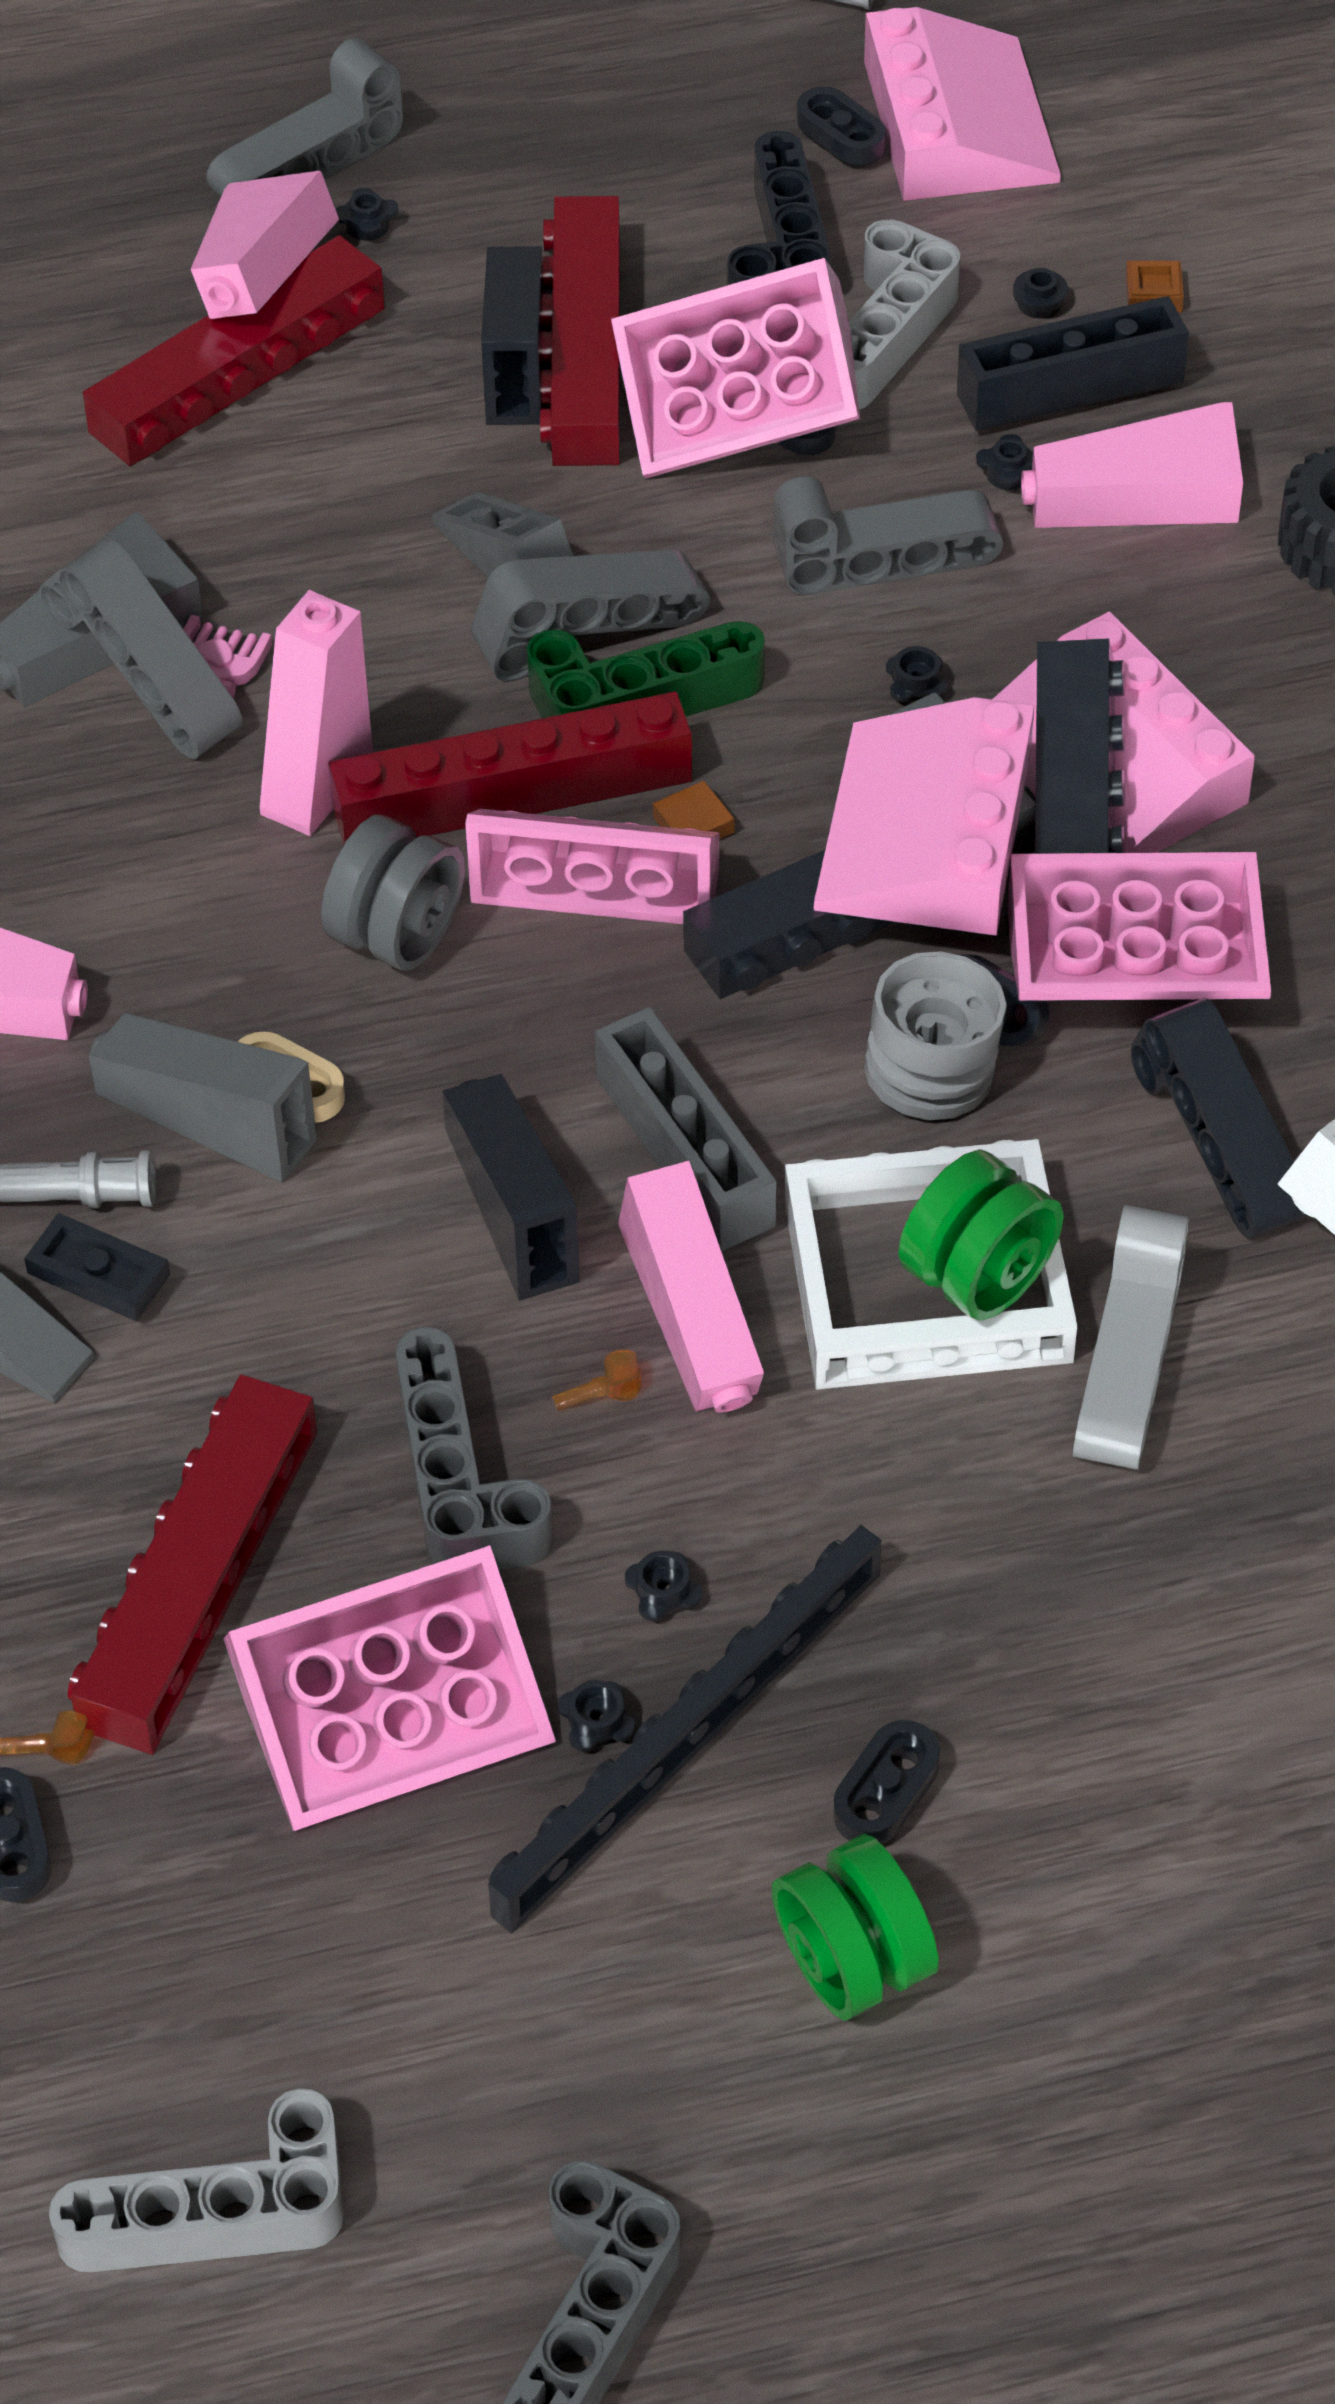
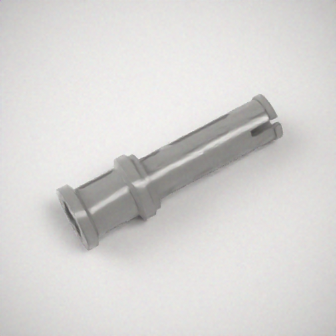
(88, 1180)

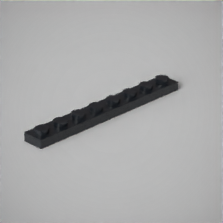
(671, 1740)

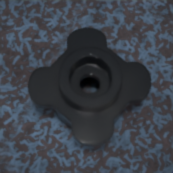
(367, 214)
(1005, 462)
(915, 674)
(662, 1568)
(592, 1698)

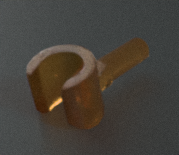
(620, 1382)
(65, 1743)

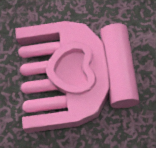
(218, 653)

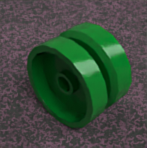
(980, 1234)
(855, 1926)

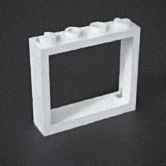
(921, 1346)

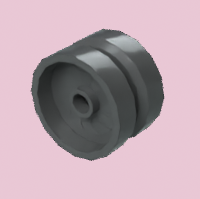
(392, 892)

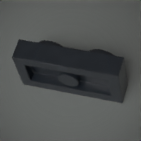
(97, 1266)

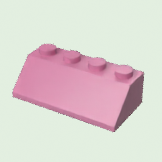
(589, 865)

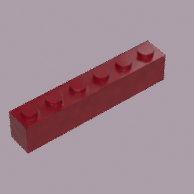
(582, 340)
(231, 356)
(518, 767)
(193, 1563)

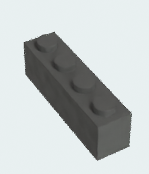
(685, 1122)

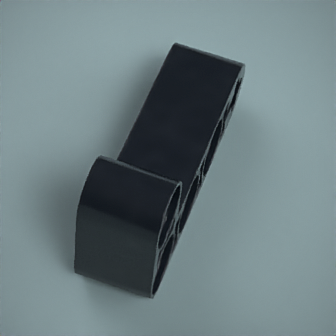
(786, 211)
(1222, 1109)

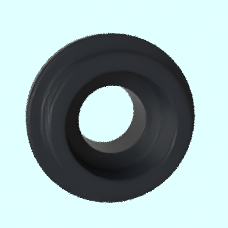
(1040, 292)

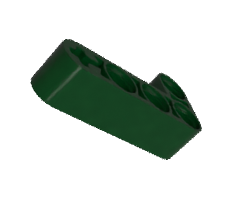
(702, 667)

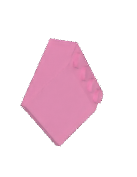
(955, 105)
(738, 367)
(1177, 756)
(929, 815)
(1137, 926)
(389, 1688)

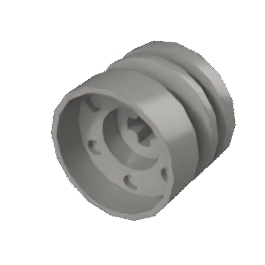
(934, 1035)

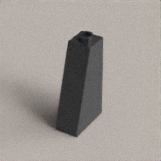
(512, 335)
(514, 1185)

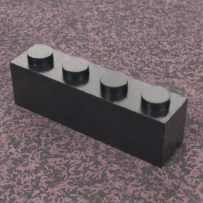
(1072, 363)
(1077, 748)
(766, 928)

